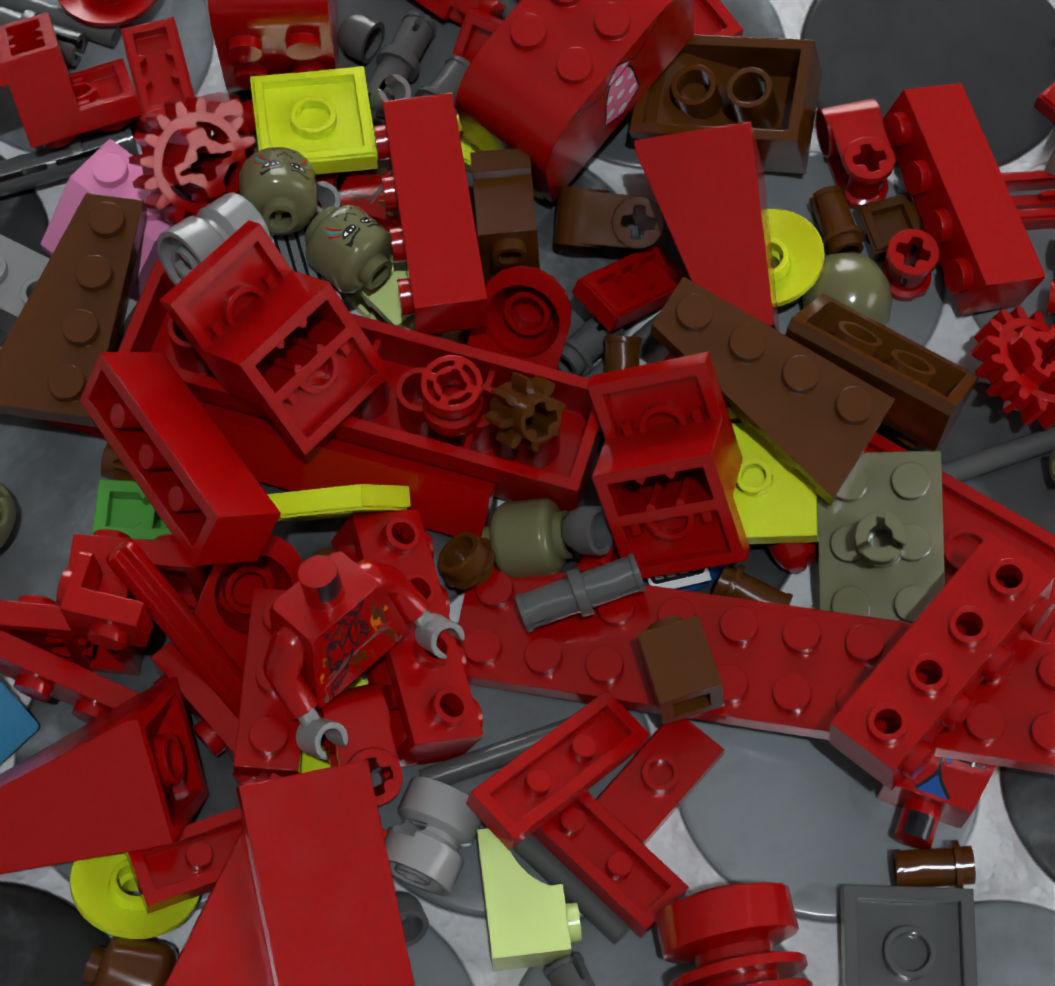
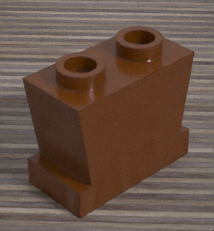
(504, 210)

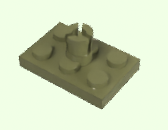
(884, 537)

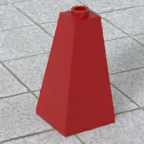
(717, 211)
(104, 787)

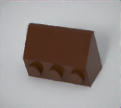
(925, 385)

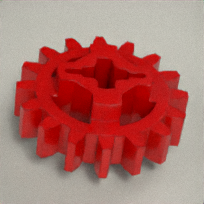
(175, 145)
(1019, 364)

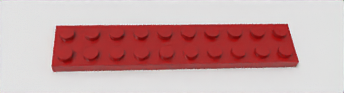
(775, 661)

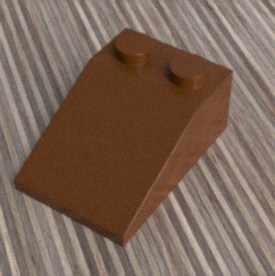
(735, 82)

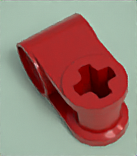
(856, 149)
(368, 727)

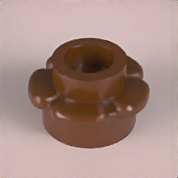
(466, 561)

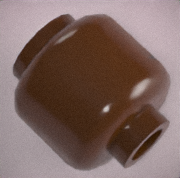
(130, 963)

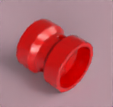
(452, 410)

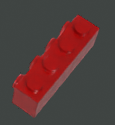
(962, 198)
(434, 215)
(179, 458)
(942, 661)
(425, 695)

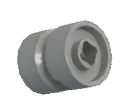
(195, 238)
(431, 833)

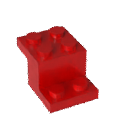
(51, 100)
(276, 337)
(668, 466)
(43, 624)

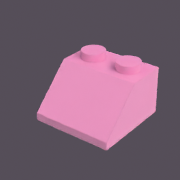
(111, 175)

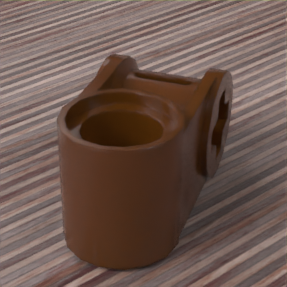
(596, 216)

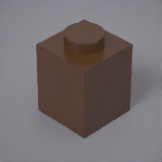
(680, 668)

